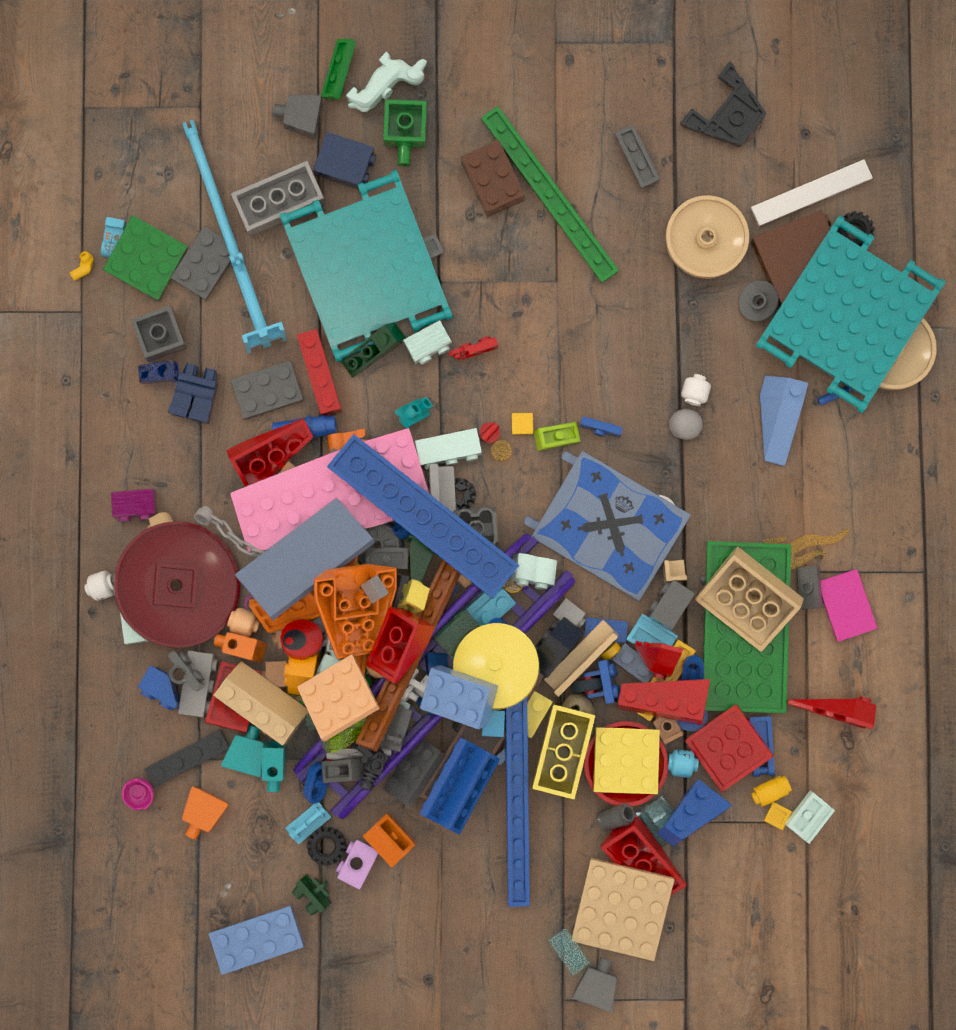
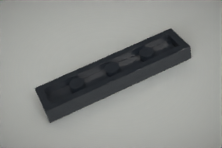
(186, 758)

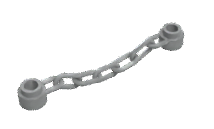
(205, 515)

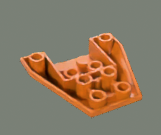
(346, 610)

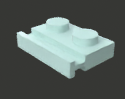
(809, 817)

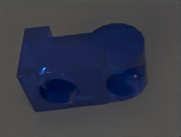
(158, 372)

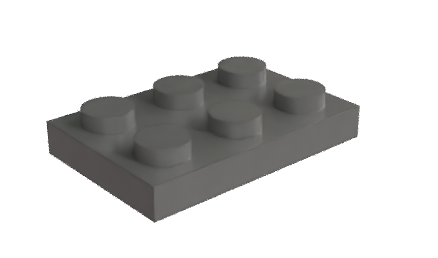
(203, 264)
(267, 390)
(414, 773)

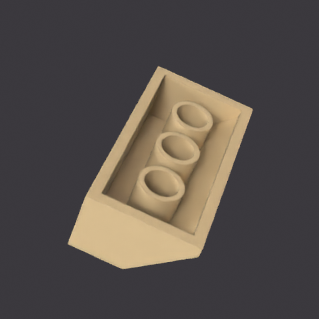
(261, 703)

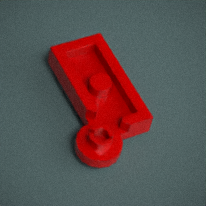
(467, 350)

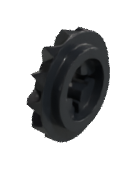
(469, 495)

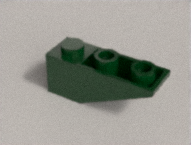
(384, 340)

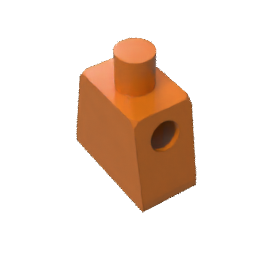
(246, 647)
(202, 811)

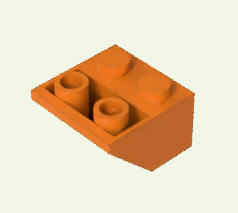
(390, 839)

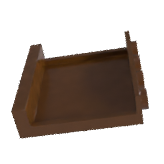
(789, 249)

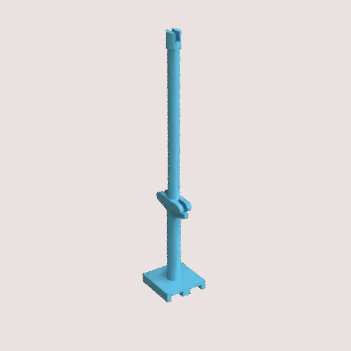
(263, 334)

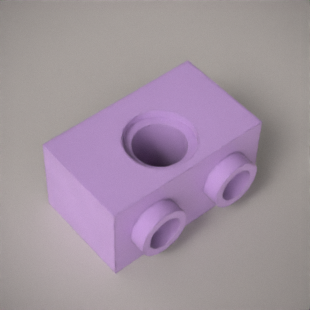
(357, 876)

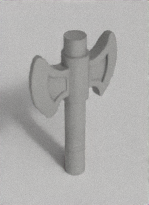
(351, 753)

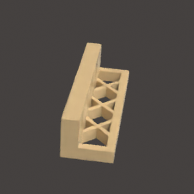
(581, 657)

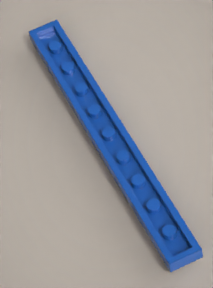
(517, 805)

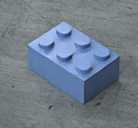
(459, 697)

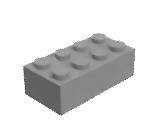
(283, 192)

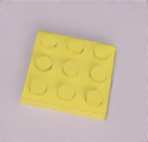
(626, 760)

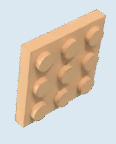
(338, 697)

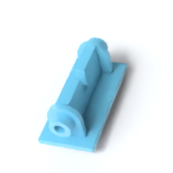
(308, 822)

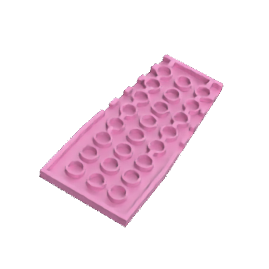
(286, 500)

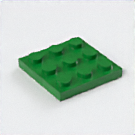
(144, 257)

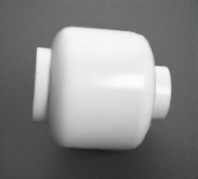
(696, 390)
(100, 585)

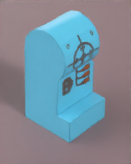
(112, 233)

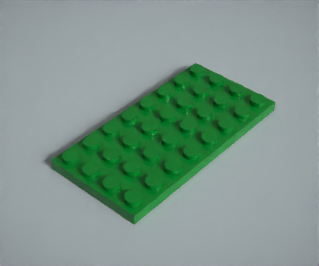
(732, 664)

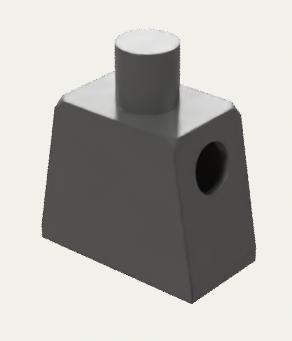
(300, 114)
(597, 986)

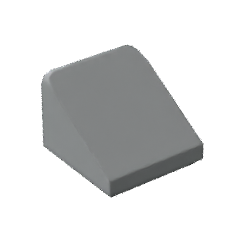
(374, 589)

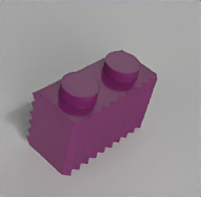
(133, 504)

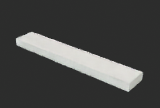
(811, 193)

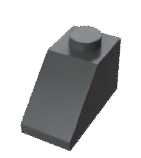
(342, 770)

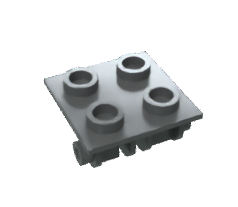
(397, 730)

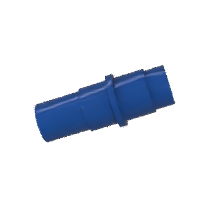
(318, 425)

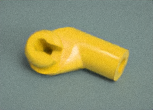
(85, 266)

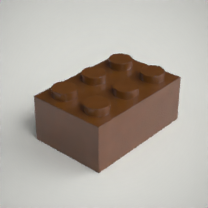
(492, 178)

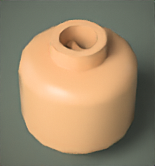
(243, 622)

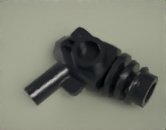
(373, 765)

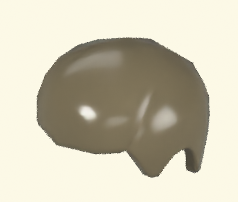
(579, 703)

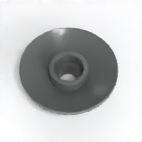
(751, 297)

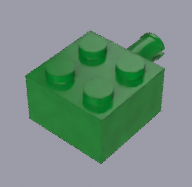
(405, 127)

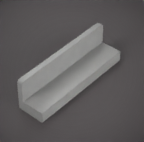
(442, 485)

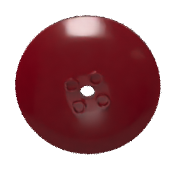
(206, 578)

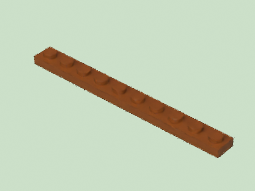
(392, 693)

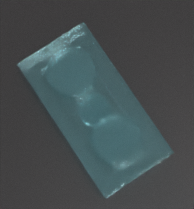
(569, 951)

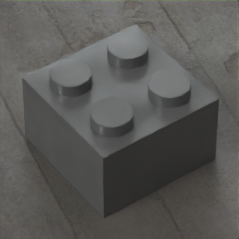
(159, 333)
(671, 604)

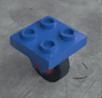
(606, 682)

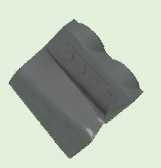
(482, 520)

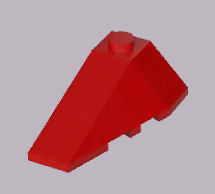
(267, 453)
(658, 658)
(851, 711)
(638, 848)

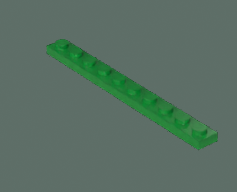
(549, 195)

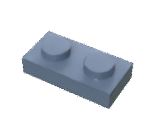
(632, 663)

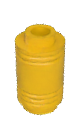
(771, 791)

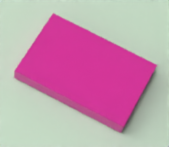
(847, 605)

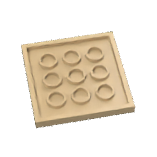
(622, 909)

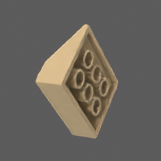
(749, 599)

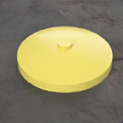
(502, 658)

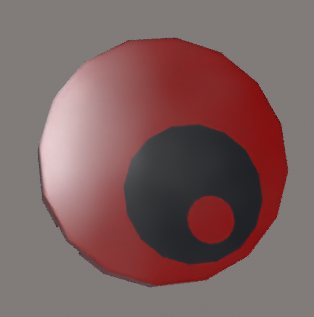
(301, 639)

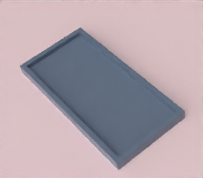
(289, 567)

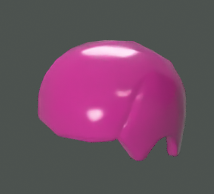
(138, 794)

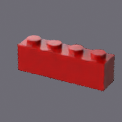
(319, 373)

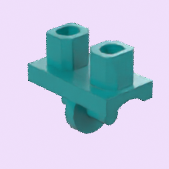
(414, 412)

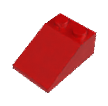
(399, 643)

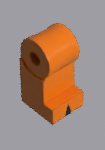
(338, 440)

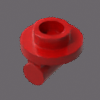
(489, 432)

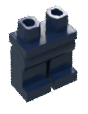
(194, 391)

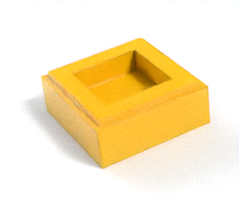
(522, 423)
(777, 815)

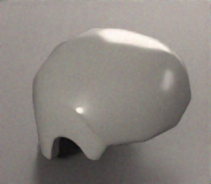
(685, 424)

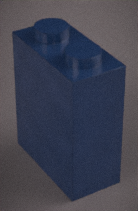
(344, 161)

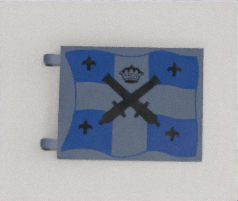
(609, 525)

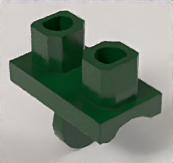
(314, 892)

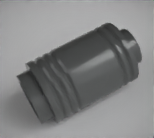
(616, 817)

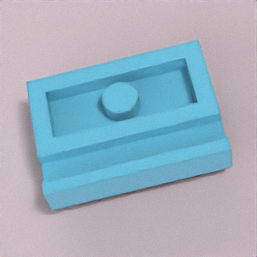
(485, 608)
(650, 631)

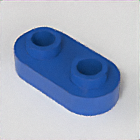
(693, 672)
(315, 781)

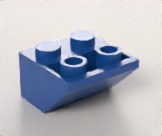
(158, 685)

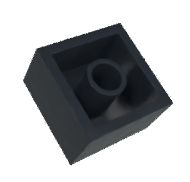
(556, 645)

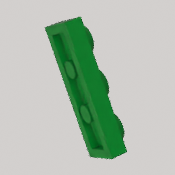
(338, 69)

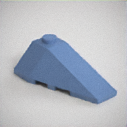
(780, 410)

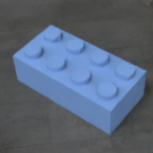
(256, 939)

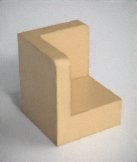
(674, 571)

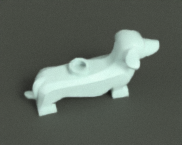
(383, 80)

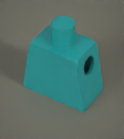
(245, 753)
(273, 756)

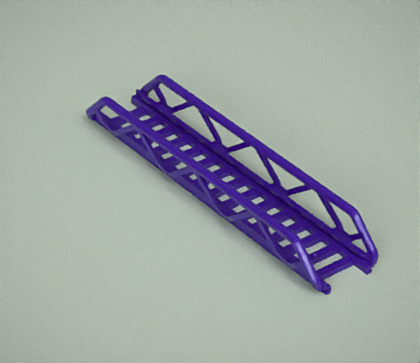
(427, 723)

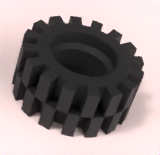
(862, 221)
(326, 859)

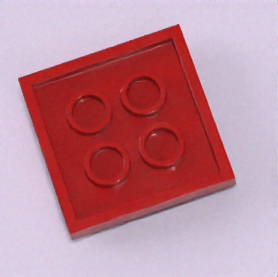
(729, 748)

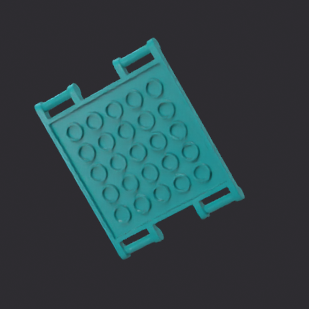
(366, 265)
(850, 314)

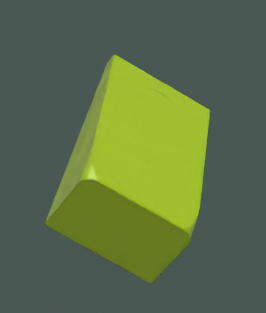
(556, 436)

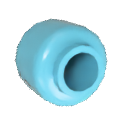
(682, 763)

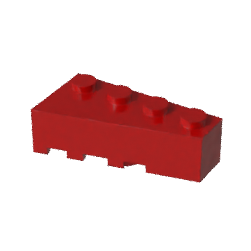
(667, 699)

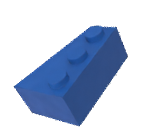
(692, 812)

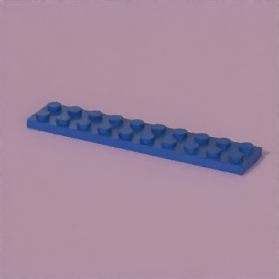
(423, 516)

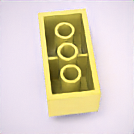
(563, 752)

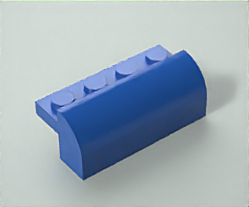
(459, 786)

